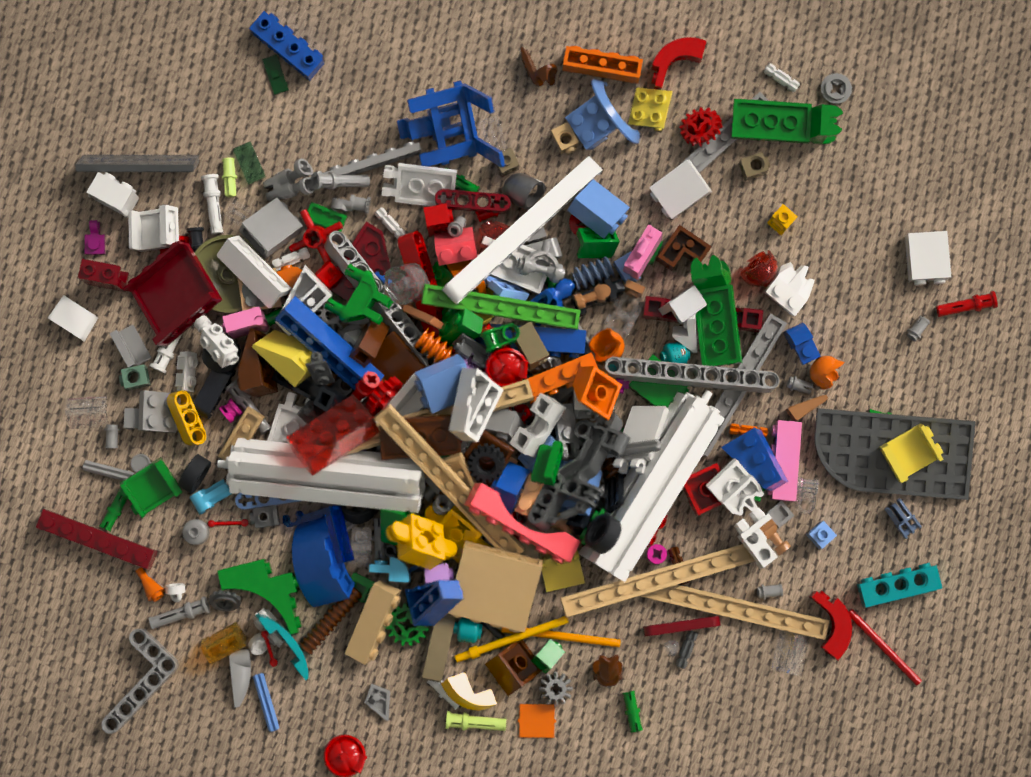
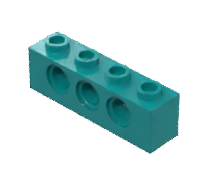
(930, 582)

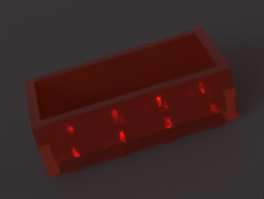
(333, 434)

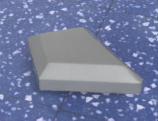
(379, 700)

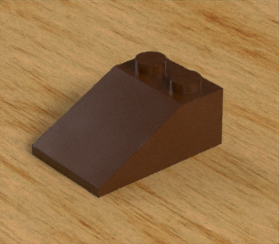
(254, 371)

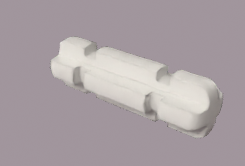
(781, 77)
(389, 223)
(291, 258)

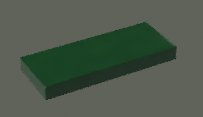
(275, 74)

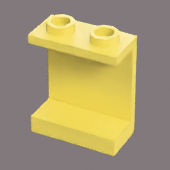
(911, 452)

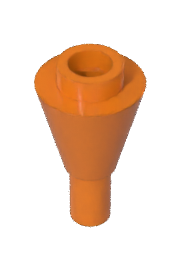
(151, 588)

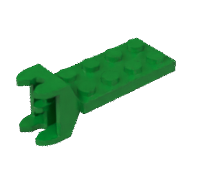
(784, 121)
(718, 319)

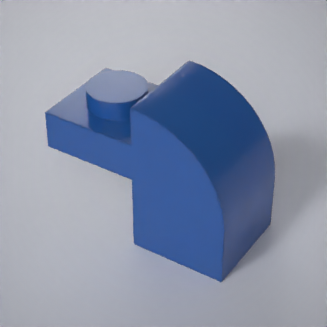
(801, 341)

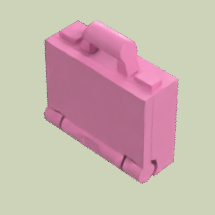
(643, 252)
(240, 323)

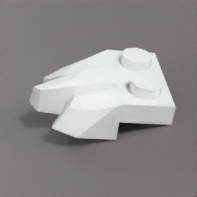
(790, 288)
(735, 488)

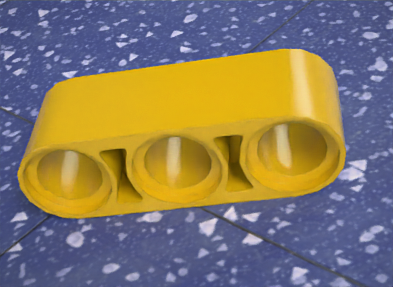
(194, 423)

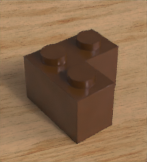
(682, 244)

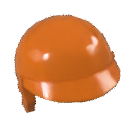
(607, 345)
(824, 371)

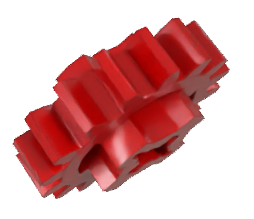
(701, 126)
(383, 394)

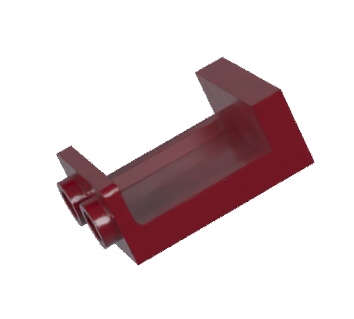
(103, 275)

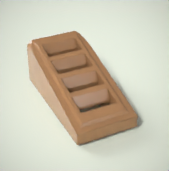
(800, 410)

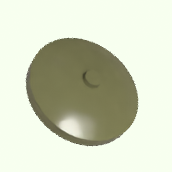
(220, 275)

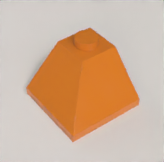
(596, 390)

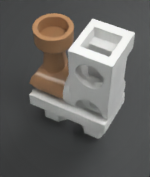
(755, 538)

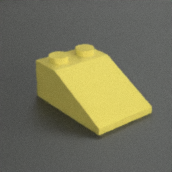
(285, 355)

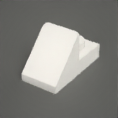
(687, 334)

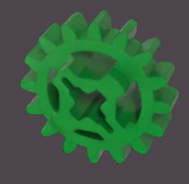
(405, 633)

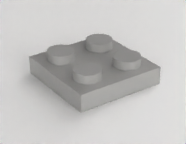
(155, 413)

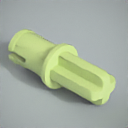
(229, 177)

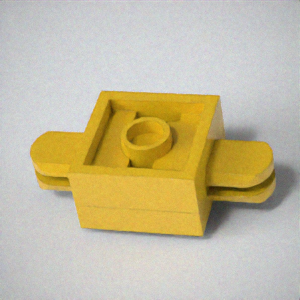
(456, 528)
(421, 541)

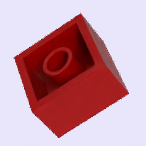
(698, 494)

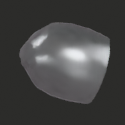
(518, 188)

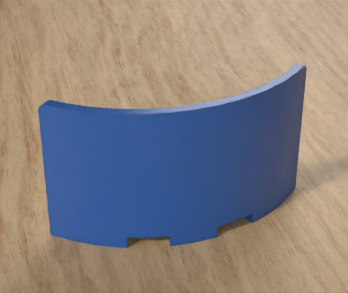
(316, 566)

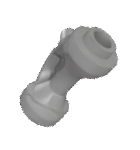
(553, 271)

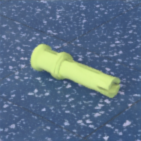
(465, 721)

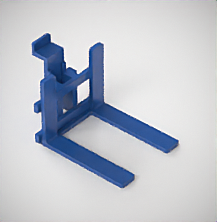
(439, 126)

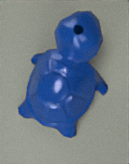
(555, 295)

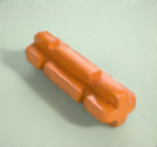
(735, 429)

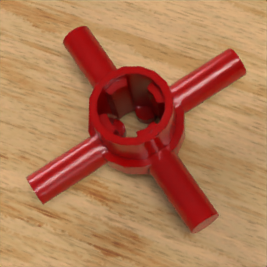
(321, 232)

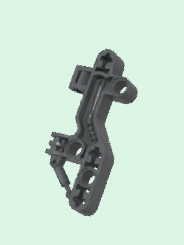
(599, 441)

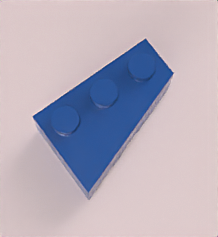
(757, 458)
(511, 485)
(433, 601)

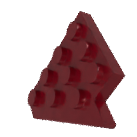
(372, 248)

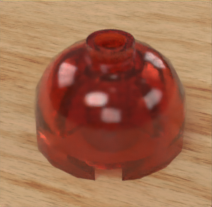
(760, 270)

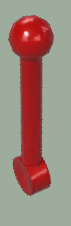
(244, 523)
(273, 662)

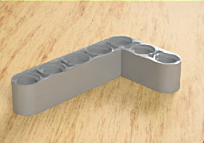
(144, 684)

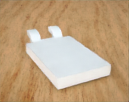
(418, 183)
(509, 272)
(286, 420)
(642, 425)

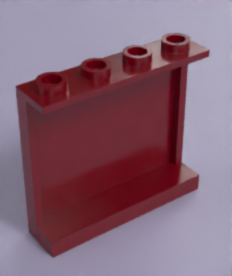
(173, 292)

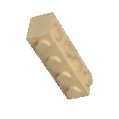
(373, 621)

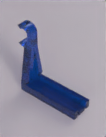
(336, 528)

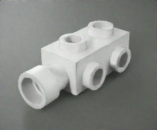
(216, 342)

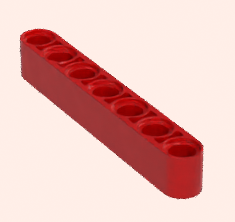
(414, 251)

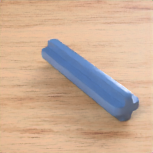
(266, 702)

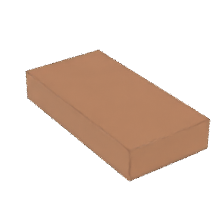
(424, 317)

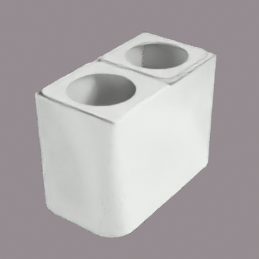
(73, 318)

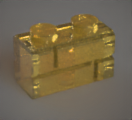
(223, 643)

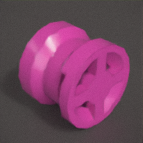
(231, 410)
(658, 556)

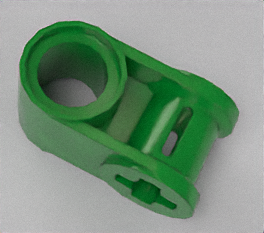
(496, 338)

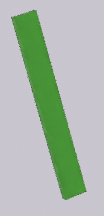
(504, 307)

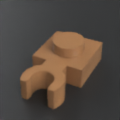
(633, 289)

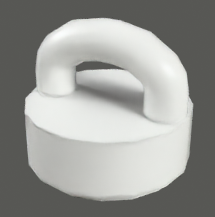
(175, 588)
(257, 644)

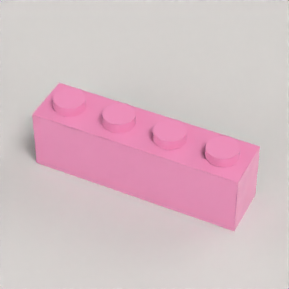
(787, 452)

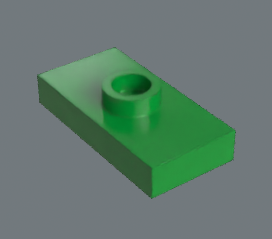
(324, 216)

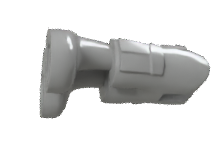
(284, 181)

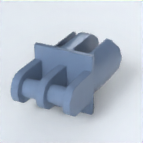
(903, 519)

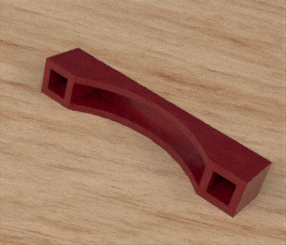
(747, 318)
(96, 539)

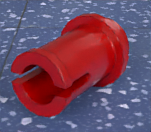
(483, 215)

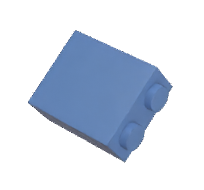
(599, 209)
(439, 383)

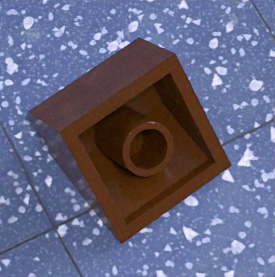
(513, 667)

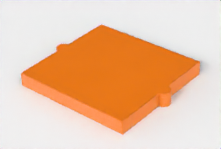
(537, 720)

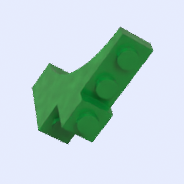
(277, 590)

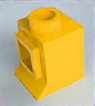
(782, 219)

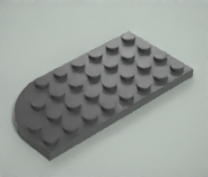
(851, 452)

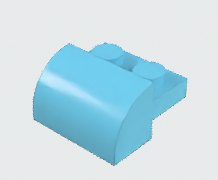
(397, 569)

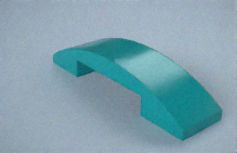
(299, 661)

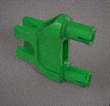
(362, 300)

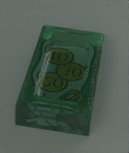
(249, 162)

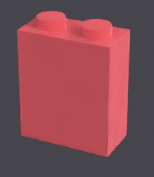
(455, 249)

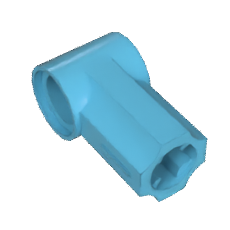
(208, 497)

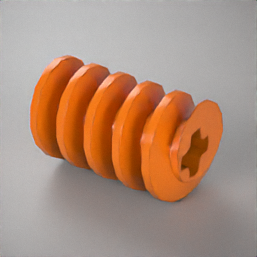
(434, 347)

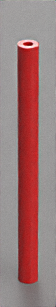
(884, 647)

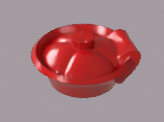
(506, 367)
(344, 756)

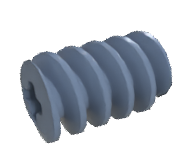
(592, 273)

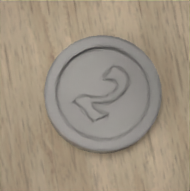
(139, 461)

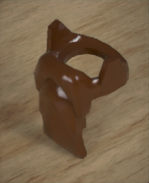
(539, 76)
(607, 670)

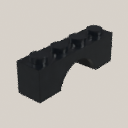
(322, 396)

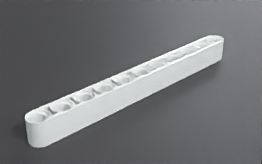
(521, 230)

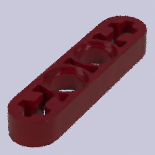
(472, 204)
(679, 626)

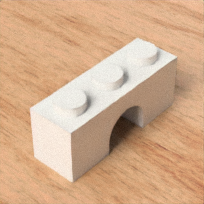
(547, 414)

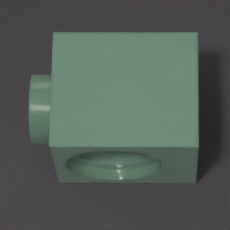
(143, 377)

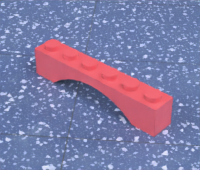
(488, 503)

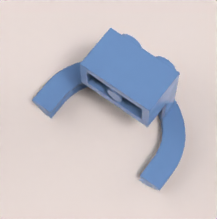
(598, 119)

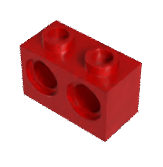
(438, 218)

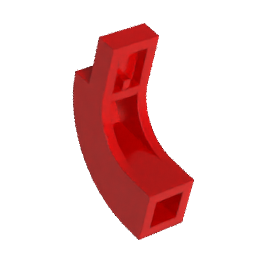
(679, 49)
(841, 630)

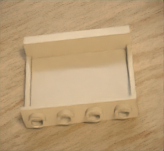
(496, 586)

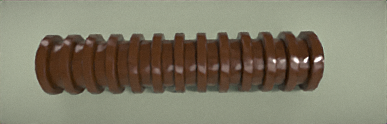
(328, 622)

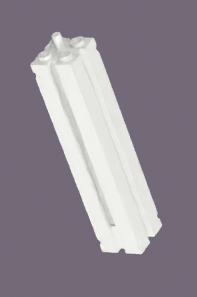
(352, 480)
(650, 495)

